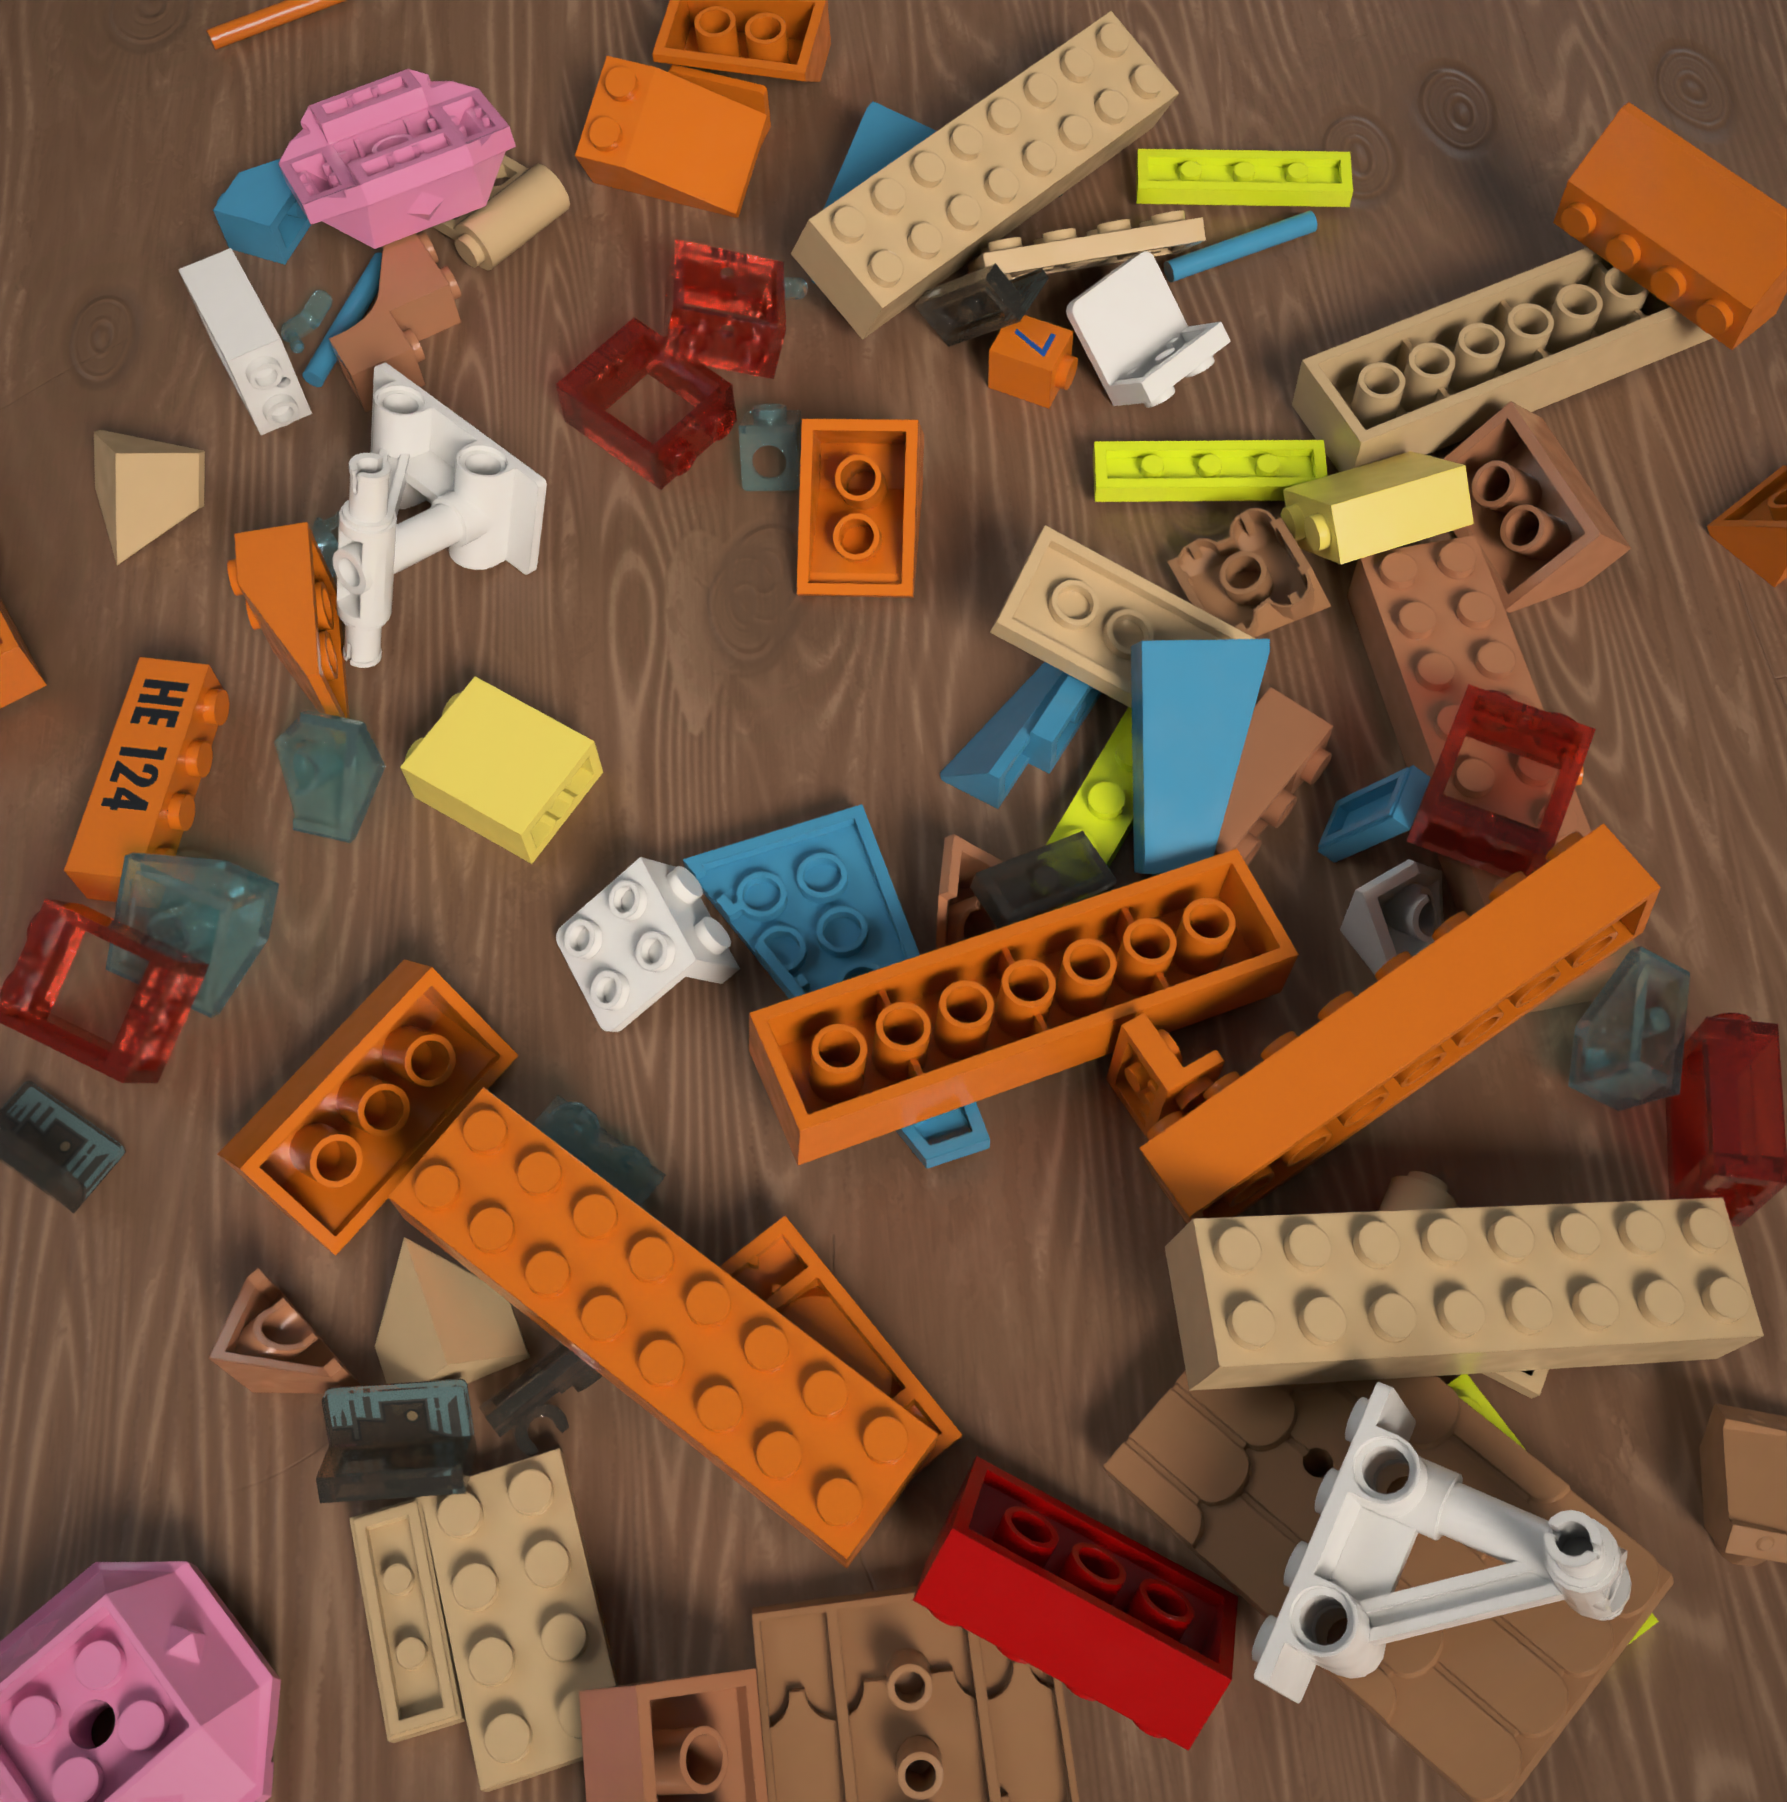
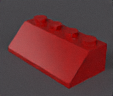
(1082, 1604)

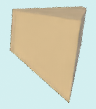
(144, 488)
(444, 1323)

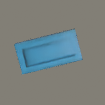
(1374, 814)

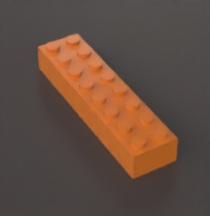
(1015, 1004)
(1402, 1028)
(666, 1326)

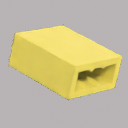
(1378, 506)
(502, 769)

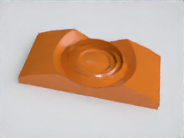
(801, 1288)

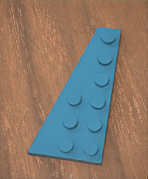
(821, 912)

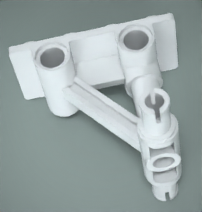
(479, 495)
(1368, 1538)

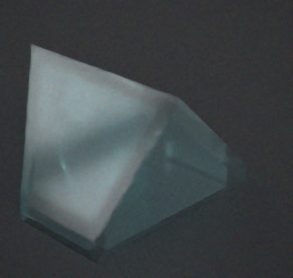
(329, 773)

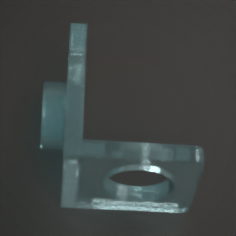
(775, 427)

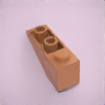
(1279, 754)

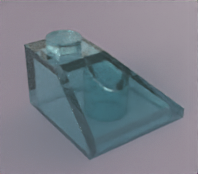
(200, 909)

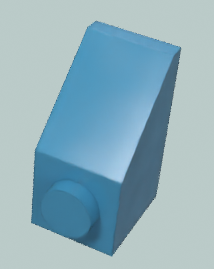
(261, 214)

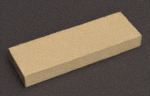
(406, 1621)

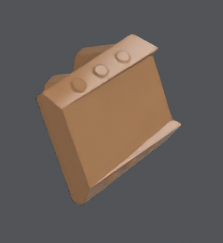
(1251, 577)
(1745, 1484)

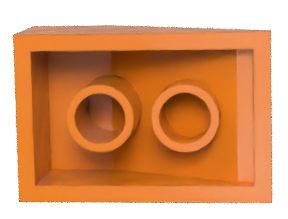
(669, 138)
(859, 507)
(295, 606)

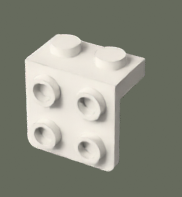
(1140, 335)
(643, 941)

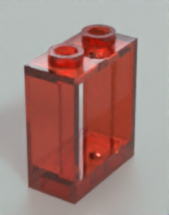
(752, 291)
(620, 366)
(1484, 836)
(152, 1018)
(1728, 1117)

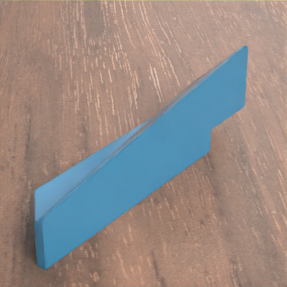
(1027, 729)

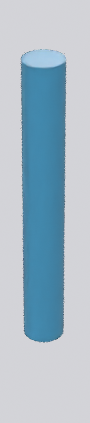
(1240, 246)
(349, 315)

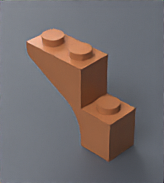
(410, 306)

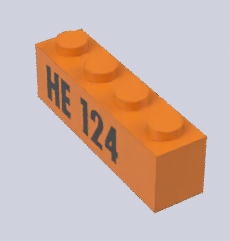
(148, 772)

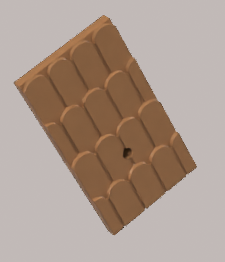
(879, 1682)
(1473, 1700)

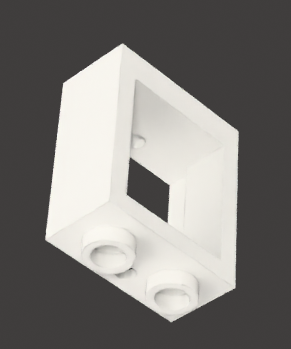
(245, 341)

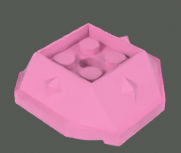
(396, 156)
(173, 1665)

